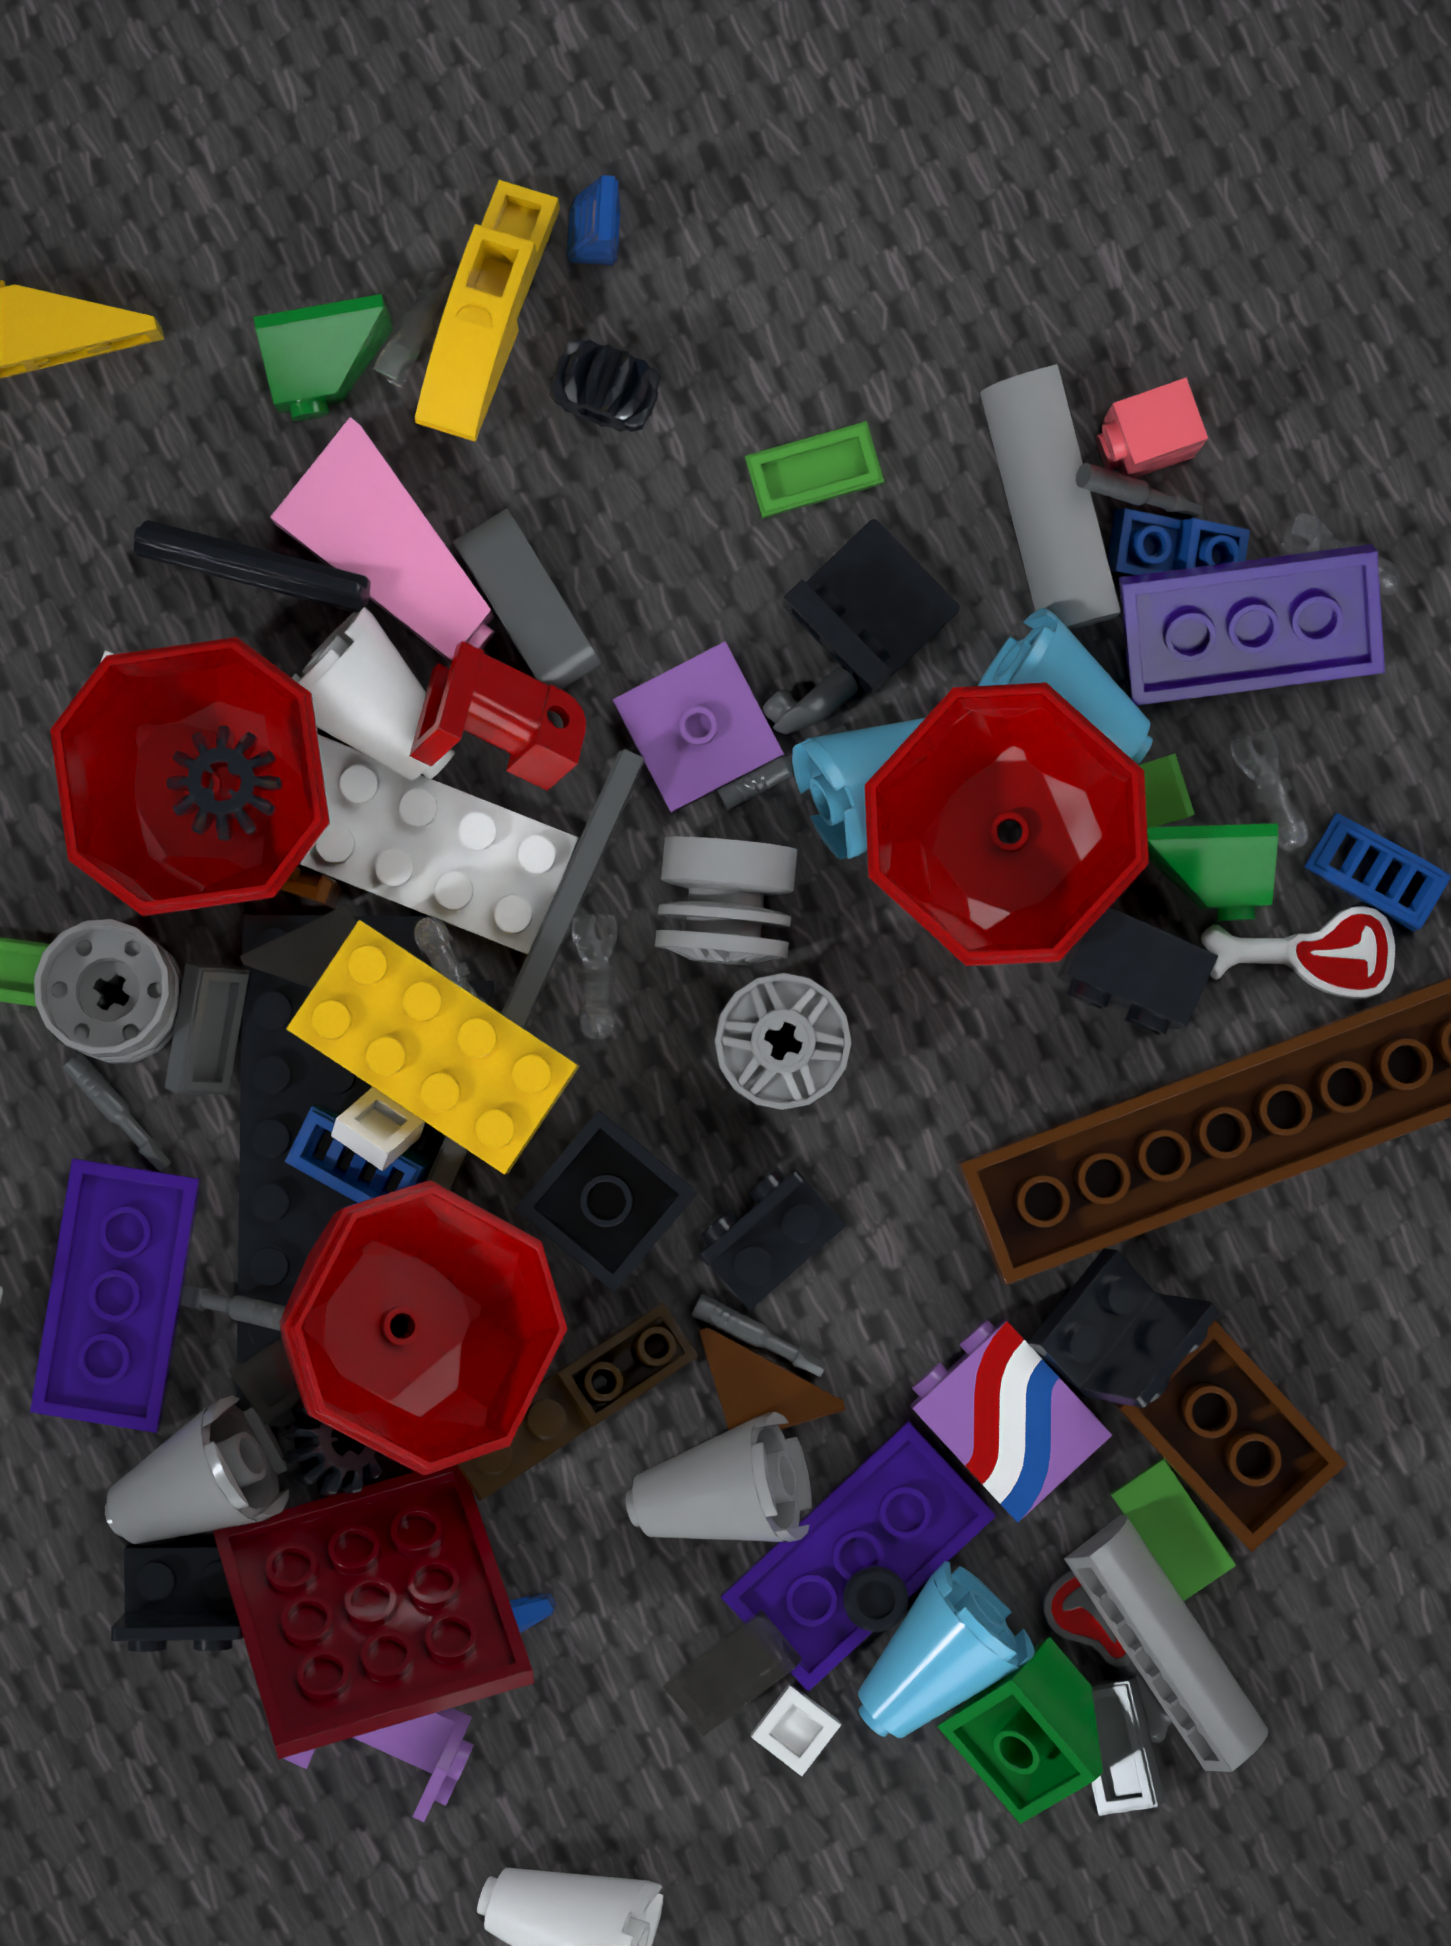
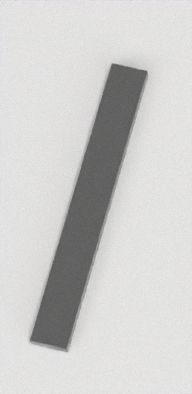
(556, 924)

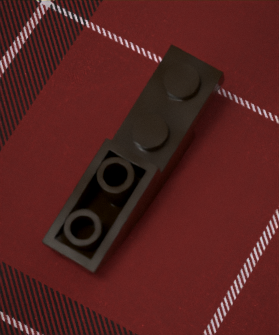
(585, 1396)

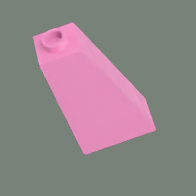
(366, 523)

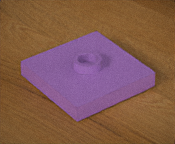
(698, 727)

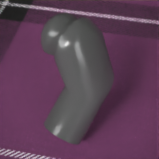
(815, 707)

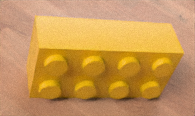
(433, 1047)

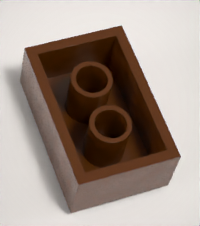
(1236, 1439)

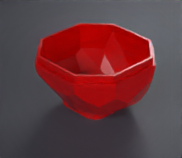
(119, 750)
(991, 761)
(475, 1336)

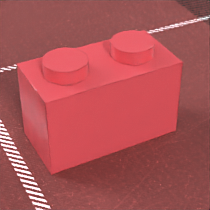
(1152, 430)

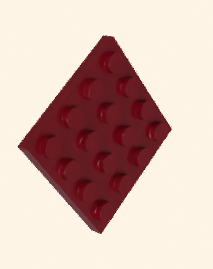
(372, 1609)

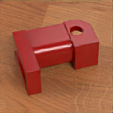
(503, 710)

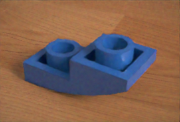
(1160, 543)

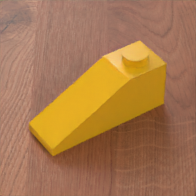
(55, 329)

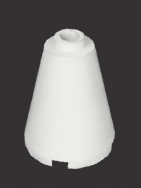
(368, 695)
(570, 1909)

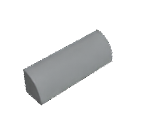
(1048, 509)
(1168, 1646)

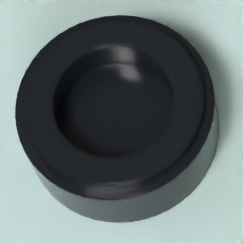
(875, 1598)

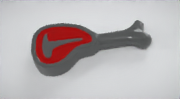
(1076, 1618)

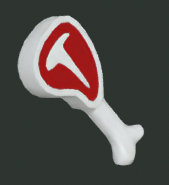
(1344, 958)

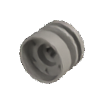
(726, 898)
(72, 986)
(818, 1026)

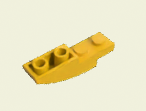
(484, 310)

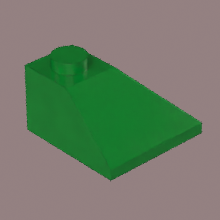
(320, 352)
(1219, 865)
(1031, 1733)

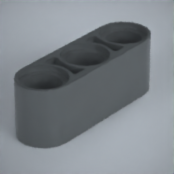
(527, 601)

